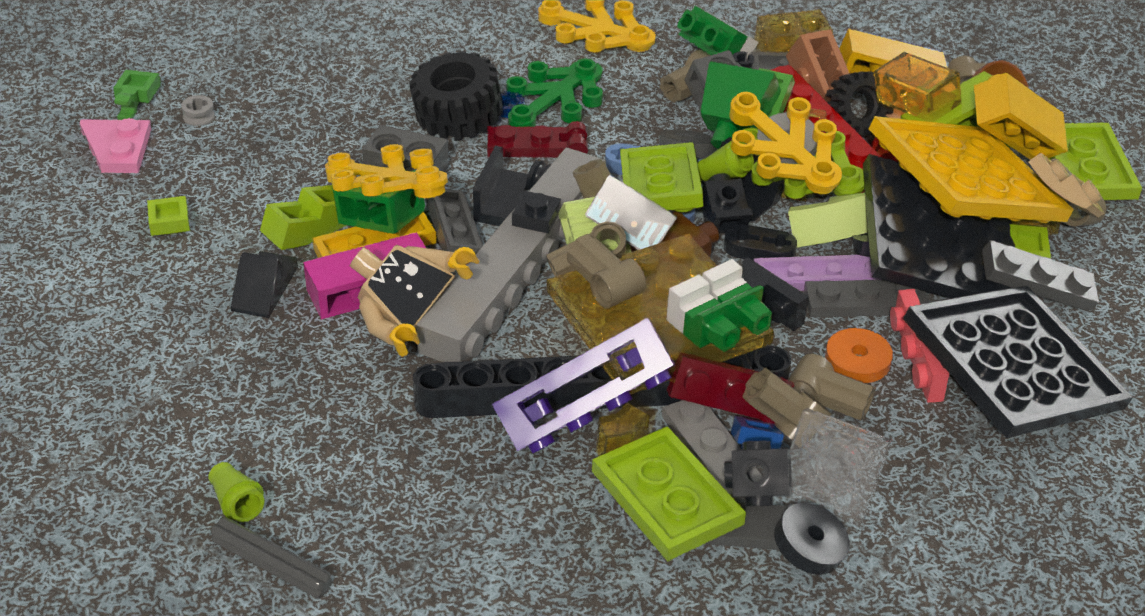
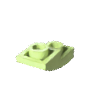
(829, 220)

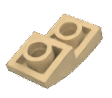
(1070, 187)

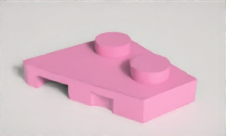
(117, 143)

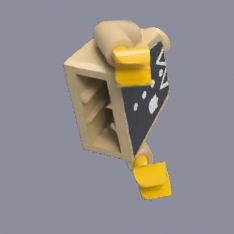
(405, 288)

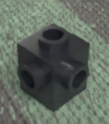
(776, 477)

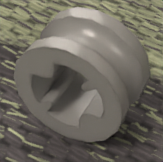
(198, 110)

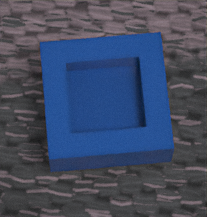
(753, 430)

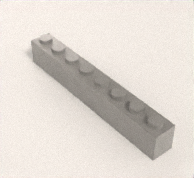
(508, 263)

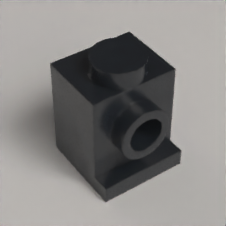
(725, 202)

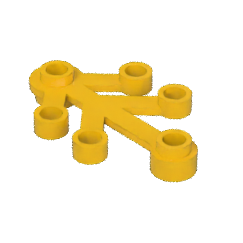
(593, 30)
(818, 172)
(376, 180)

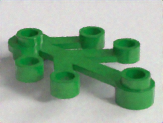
(583, 72)

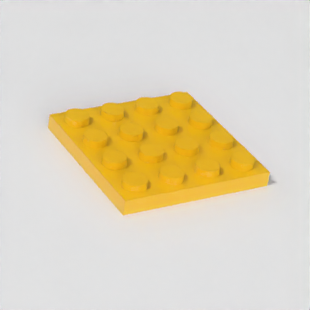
(969, 171)

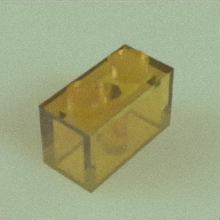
(918, 87)

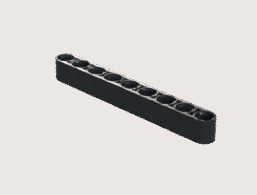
(473, 386)

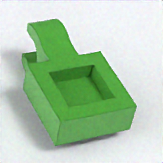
(134, 88)

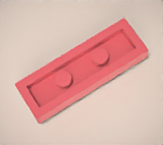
(926, 369)

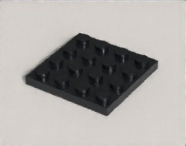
(919, 242)
(1017, 360)

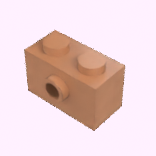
(818, 60)

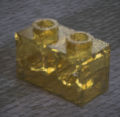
(782, 30)

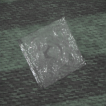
(836, 465)

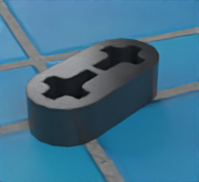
(758, 242)

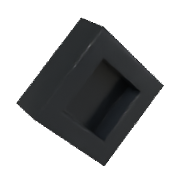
(536, 212)

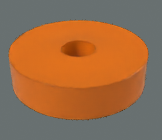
(875, 353)

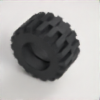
(456, 95)

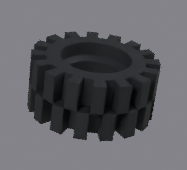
(842, 95)

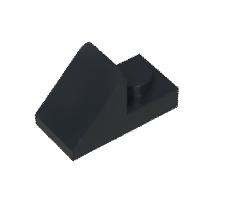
(261, 282)
(782, 299)

